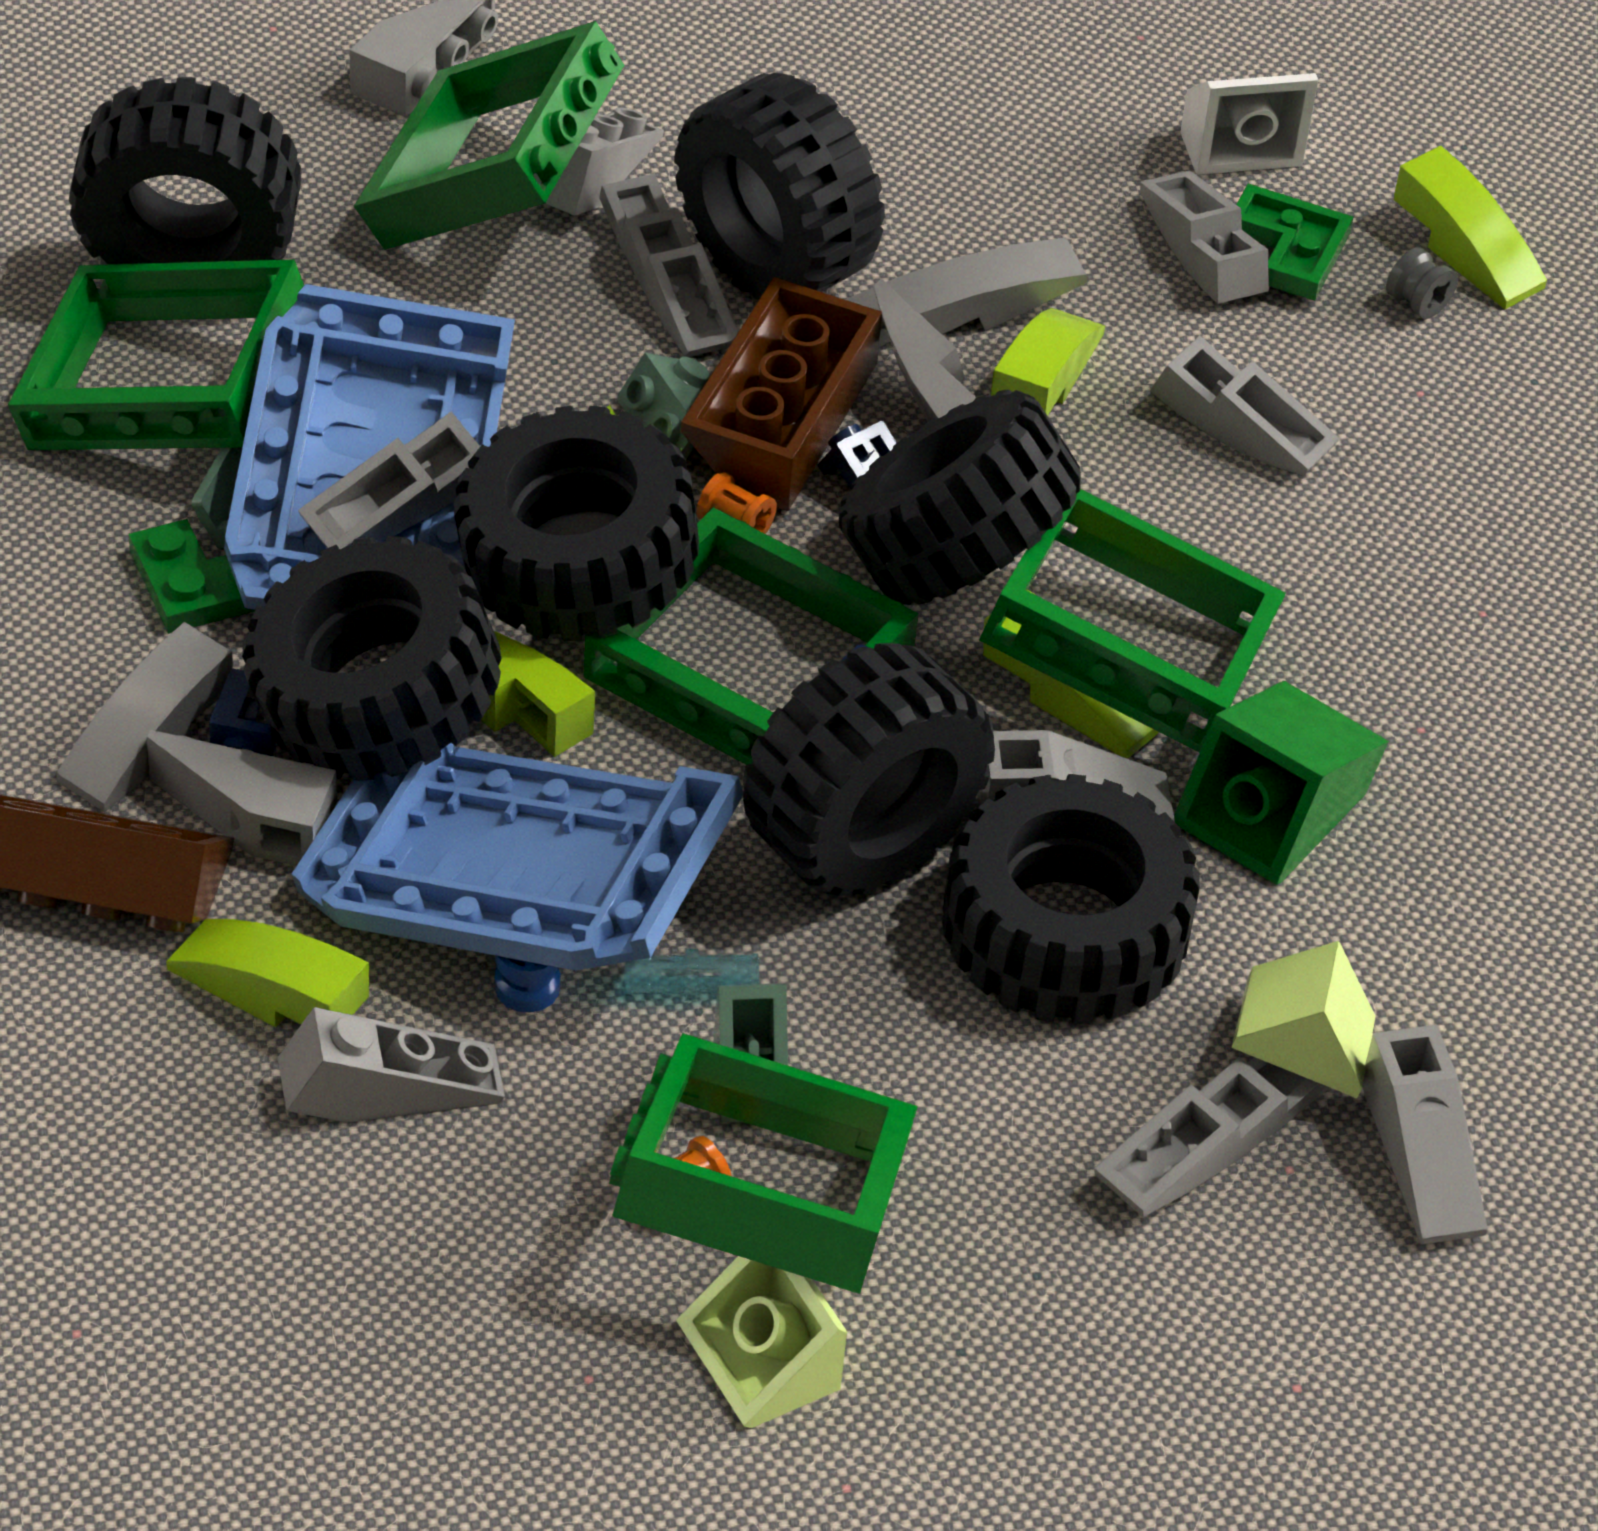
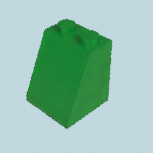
(1277, 779)

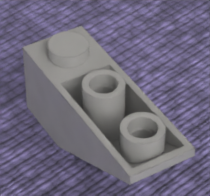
(407, 50)
(604, 156)
(1043, 752)
(258, 799)
(378, 1069)
(1425, 1132)

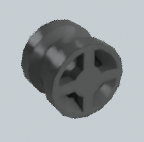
(1422, 282)

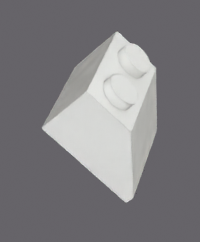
(1248, 123)

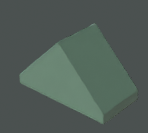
(753, 1021)

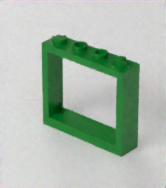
(417, 193)
(62, 417)
(1109, 666)
(701, 704)
(745, 1215)

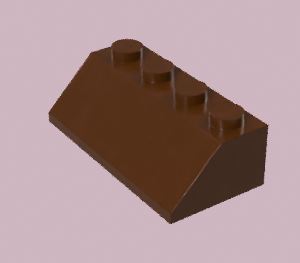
(784, 388)
(109, 863)

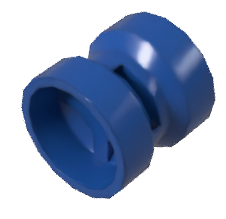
(525, 984)

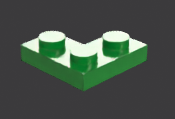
(1303, 235)
(182, 579)

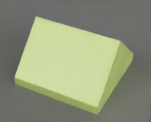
(1308, 1018)
(766, 1340)

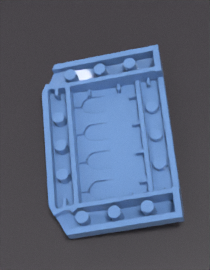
(336, 389)
(517, 856)

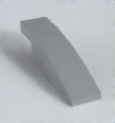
(669, 265)
(986, 285)
(923, 356)
(1205, 1132)

